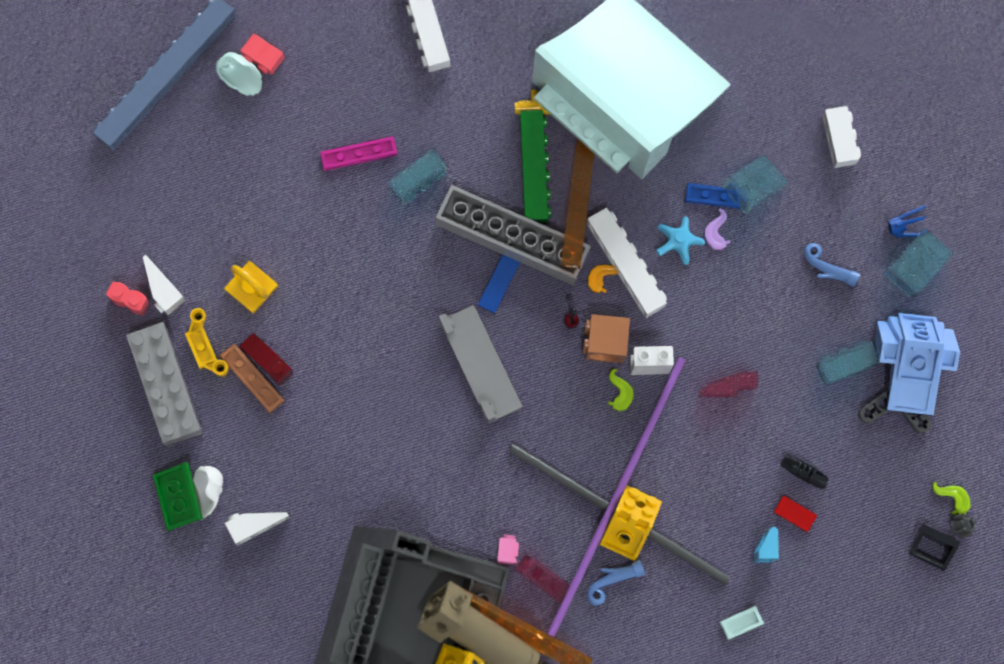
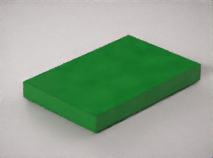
(177, 496)

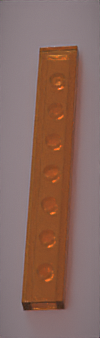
(577, 206)
(534, 637)

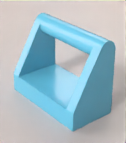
(768, 547)

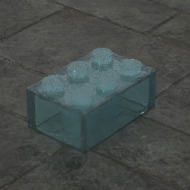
(918, 263)

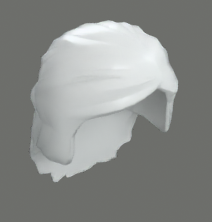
(208, 487)

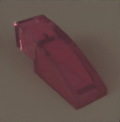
(730, 385)

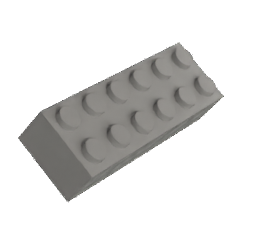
(164, 384)

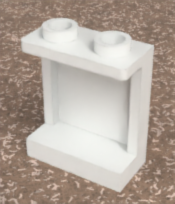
(651, 360)

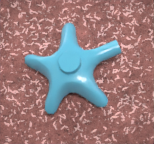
(679, 240)

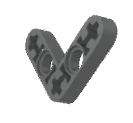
(913, 423)

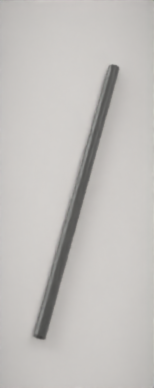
(603, 504)

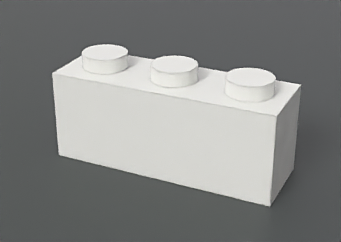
(841, 136)

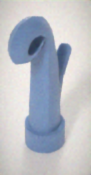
(830, 270)
(614, 575)

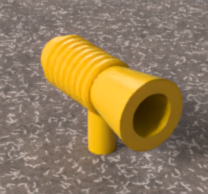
(530, 105)

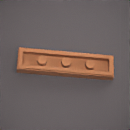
(252, 378)

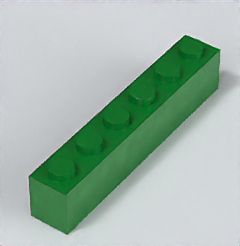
(533, 166)

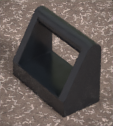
(938, 537)

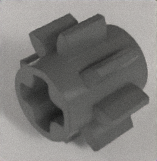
(963, 525)

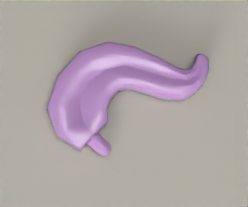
(711, 233)

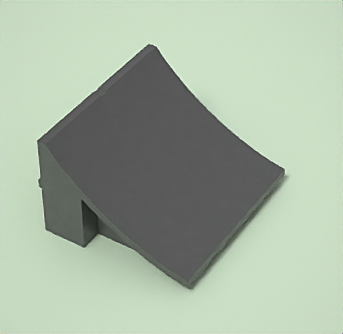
(386, 591)

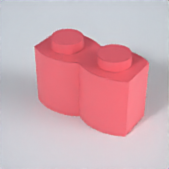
(262, 54)
(132, 299)

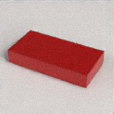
(795, 513)

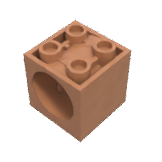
(606, 338)

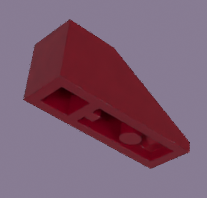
(266, 359)

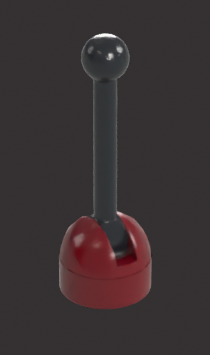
(571, 318)

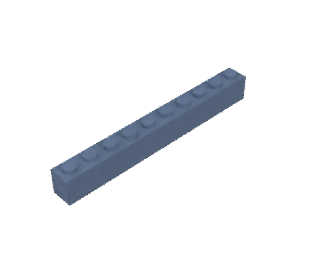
(164, 74)

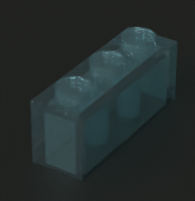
(418, 176)
(847, 362)

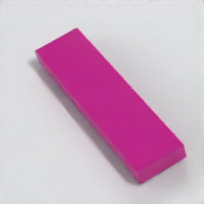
(358, 153)

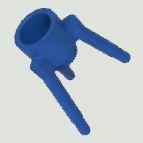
(897, 225)

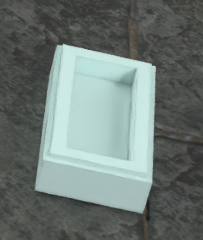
(741, 623)

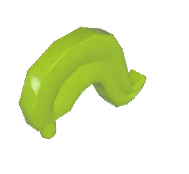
(626, 394)
(960, 497)

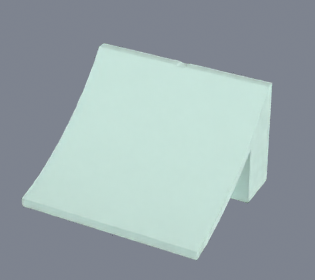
(623, 84)

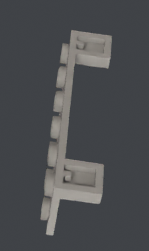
(480, 364)

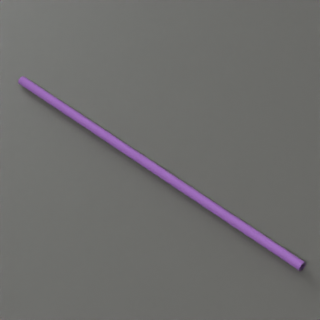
(616, 497)

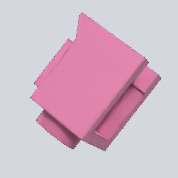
(508, 550)

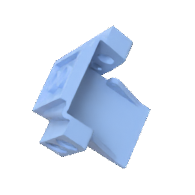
(918, 352)

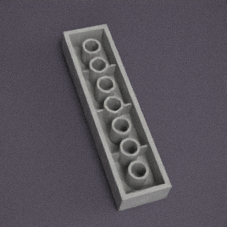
(506, 233)

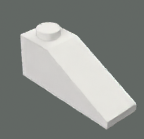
(162, 290)
(248, 526)

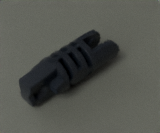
(804, 471)

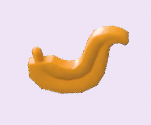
(595, 278)

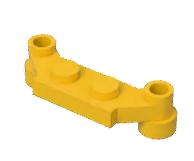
(201, 346)

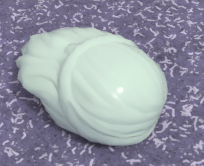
(239, 74)

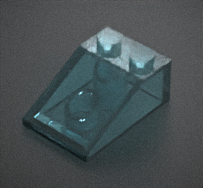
(754, 184)

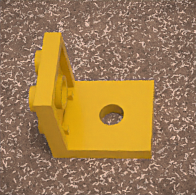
(631, 521)

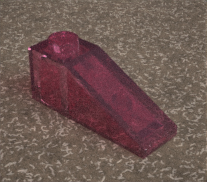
(542, 578)

